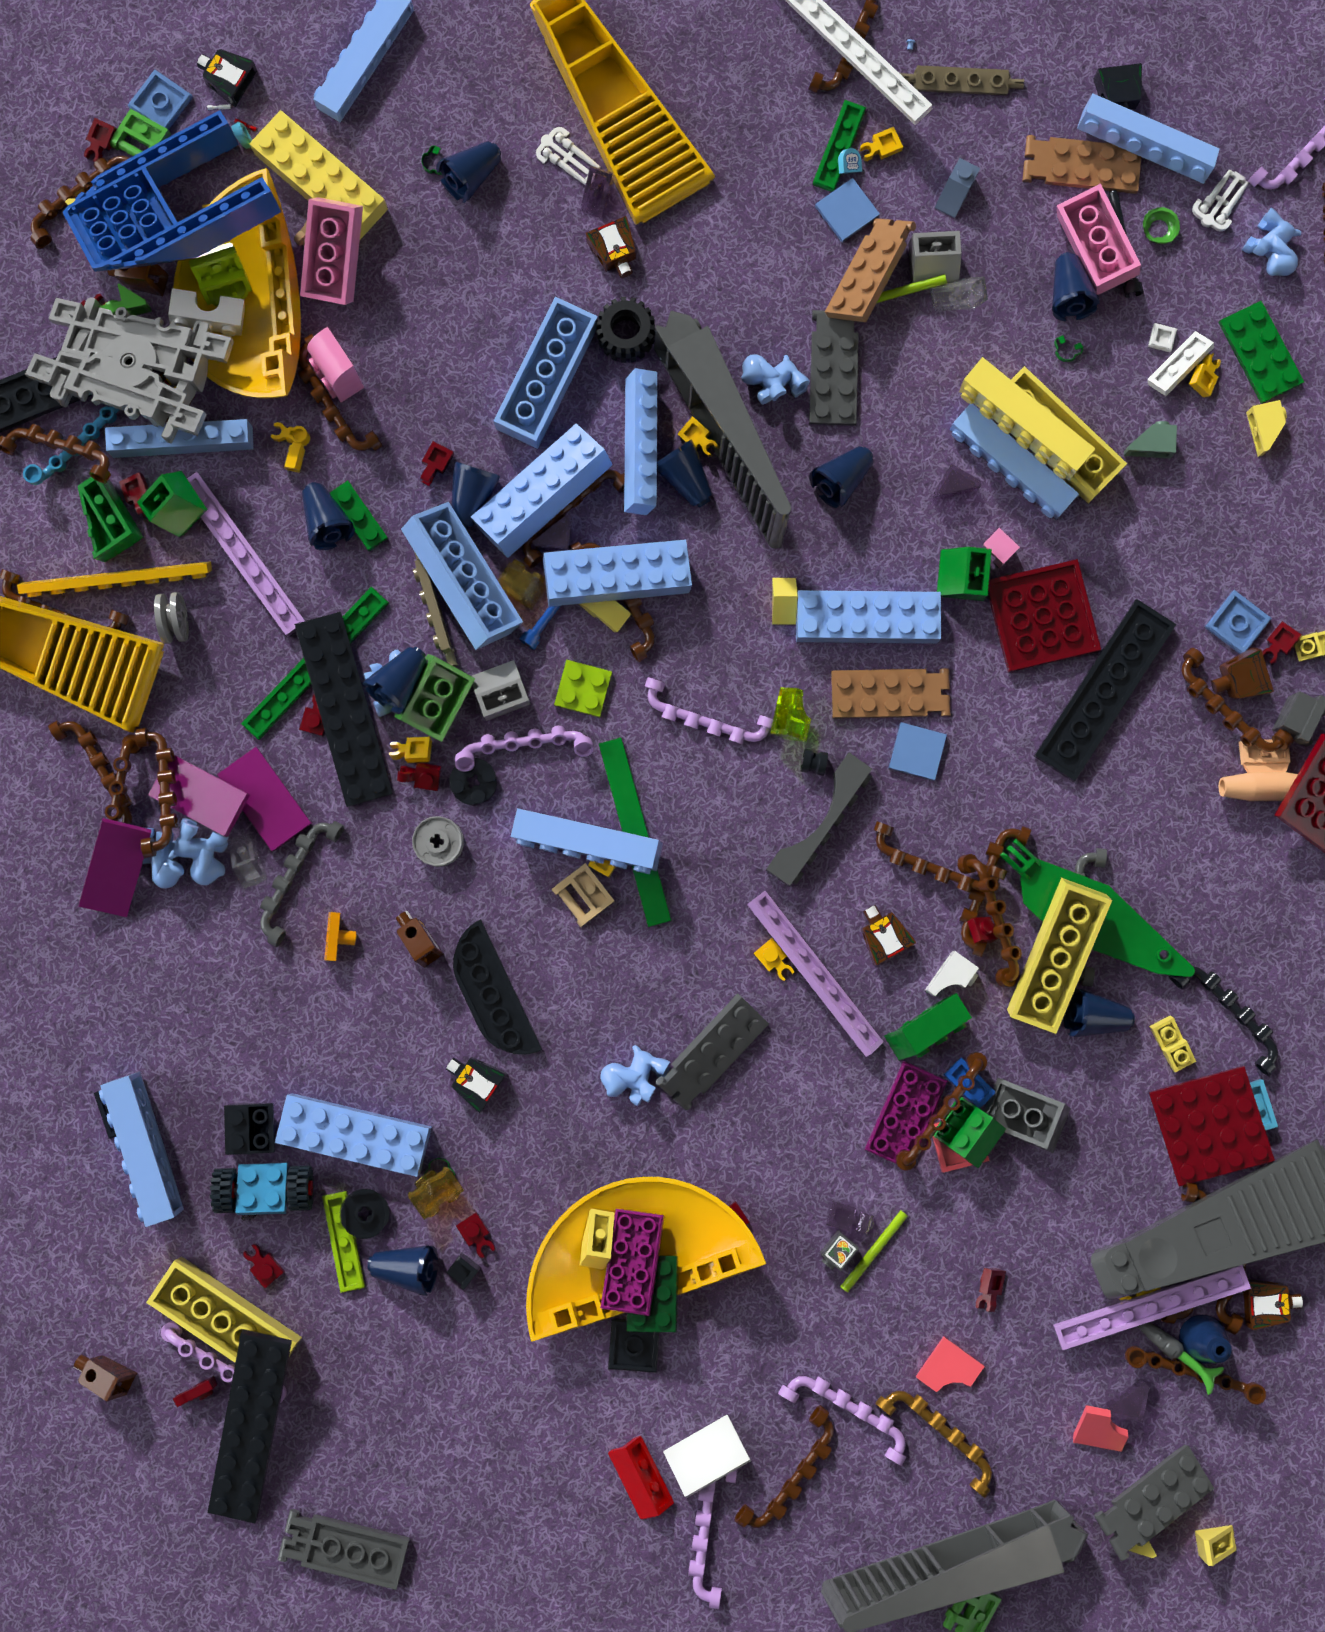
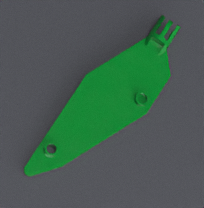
(1123, 931)

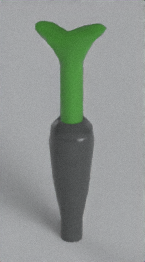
(1174, 1349)

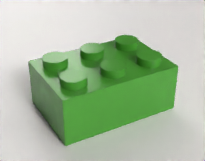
(436, 698)

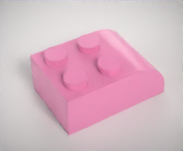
(333, 366)

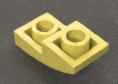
(609, 612)
(1311, 646)
(1172, 1044)

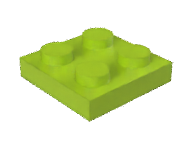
(583, 688)

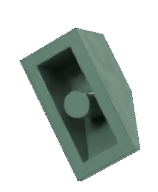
(1155, 442)

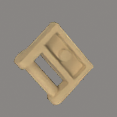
(589, 889)

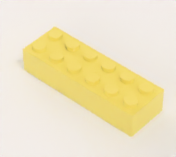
(314, 169)
(1025, 419)
(1102, 463)
(1059, 955)
(212, 1309)

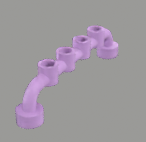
(1288, 173)
(694, 720)
(582, 745)
(171, 1333)
(861, 1410)
(700, 1544)

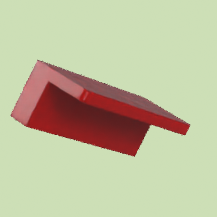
(641, 1478)

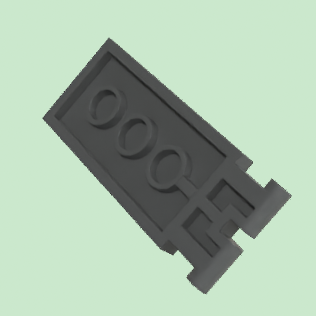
(833, 371)
(712, 1051)
(1154, 1501)
(344, 1549)

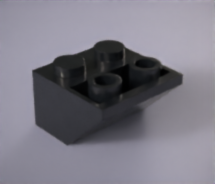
(249, 1128)

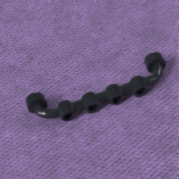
(1243, 1016)

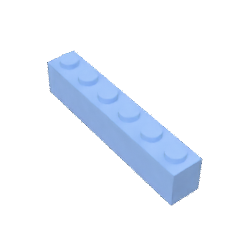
(362, 57)
(1148, 138)
(147, 439)
(640, 442)
(1013, 461)

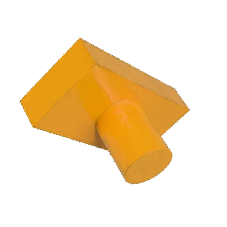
(336, 936)

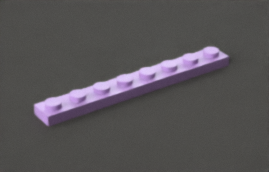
(246, 559)
(815, 973)
(1151, 1306)

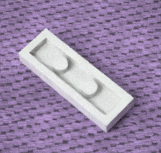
(1180, 363)

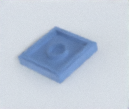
(160, 100)
(847, 210)
(1238, 622)
(917, 751)

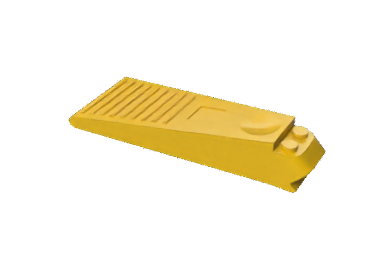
(628, 123)
(80, 661)

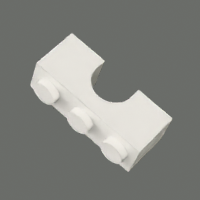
(224, 319)

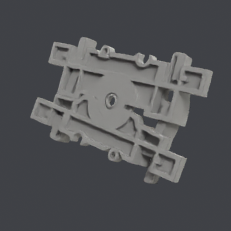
(96, 358)

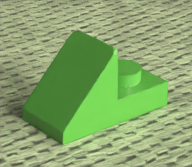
(130, 301)

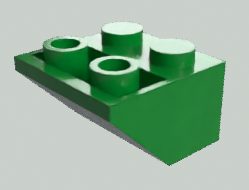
(172, 503)
(964, 573)
(970, 1132)

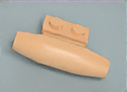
(1265, 775)

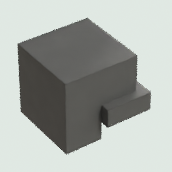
(1301, 716)

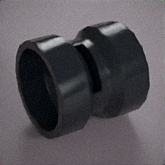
(814, 762)

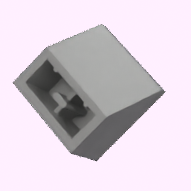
(935, 255)
(500, 690)

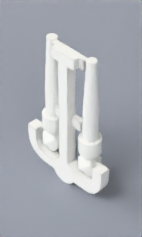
(547, 140)
(1207, 220)

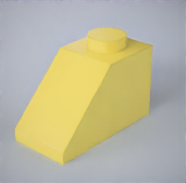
(1265, 424)
(597, 1239)

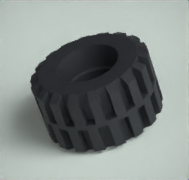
(620, 347)

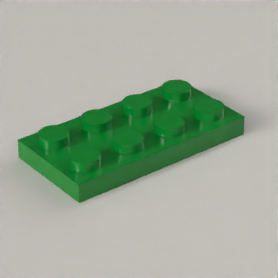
(1261, 352)

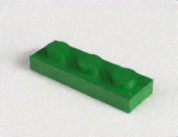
(363, 521)

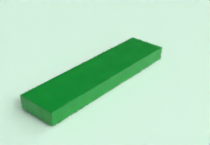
(841, 139)

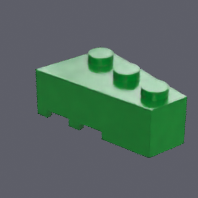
(108, 519)
(929, 1028)

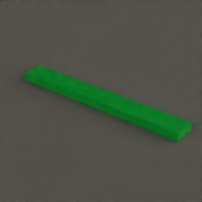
(298, 679)
(632, 822)

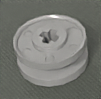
(171, 617)
(448, 831)

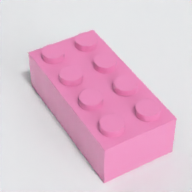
(1098, 239)
(331, 250)

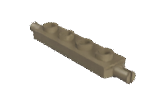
(963, 80)
(435, 616)

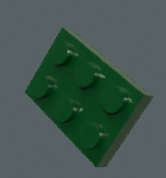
(664, 1302)

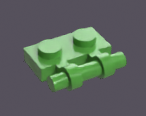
(975, 1616)

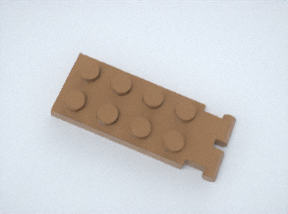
(1081, 164)
(870, 270)
(889, 693)

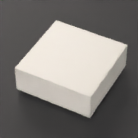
(1162, 337)

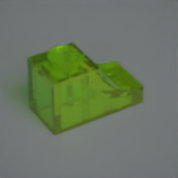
(790, 717)

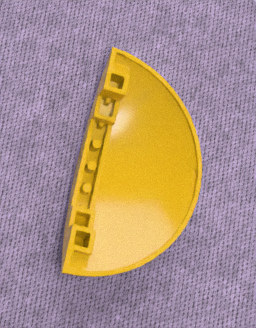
(268, 350)
(697, 1228)

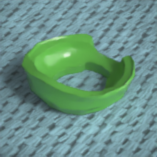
(1168, 217)

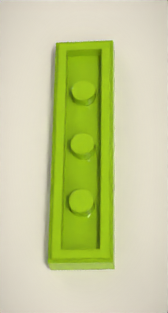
(343, 1246)

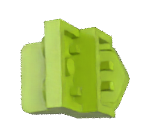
(220, 274)

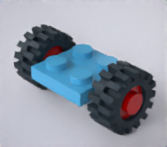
(262, 1189)

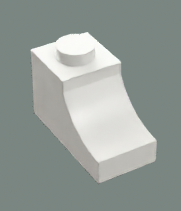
(953, 971)

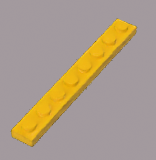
(105, 580)

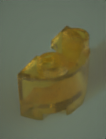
(521, 584)
(433, 1191)

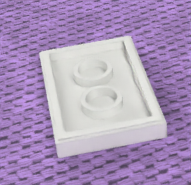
(706, 1456)

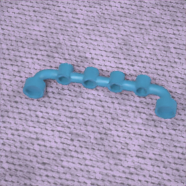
(35, 475)

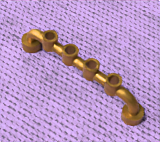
(954, 1436)

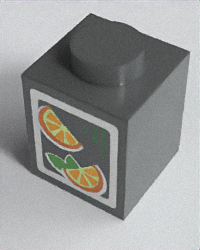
(838, 1251)

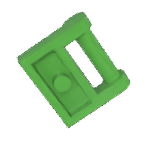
(140, 129)

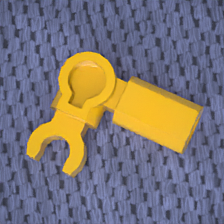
(299, 438)

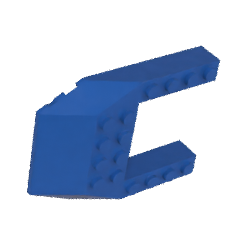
(128, 222)

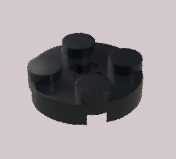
(477, 794)
(353, 1204)

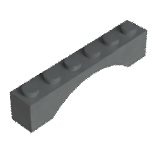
(847, 779)

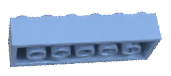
(546, 372)
(542, 490)
(617, 573)
(461, 575)
(868, 617)
(586, 839)
(353, 1134)
(141, 1149)

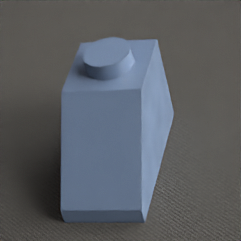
(957, 188)

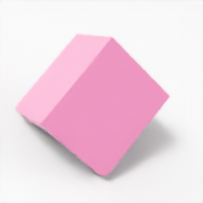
(1002, 547)

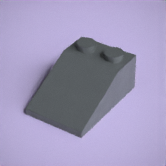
(1028, 1114)

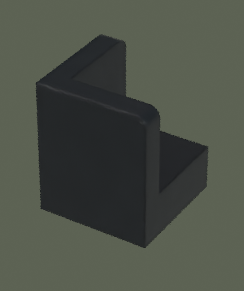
(463, 1270)

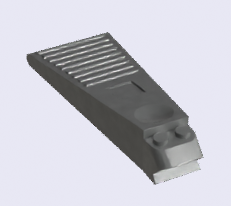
(715, 402)
(1238, 1224)
(957, 1568)

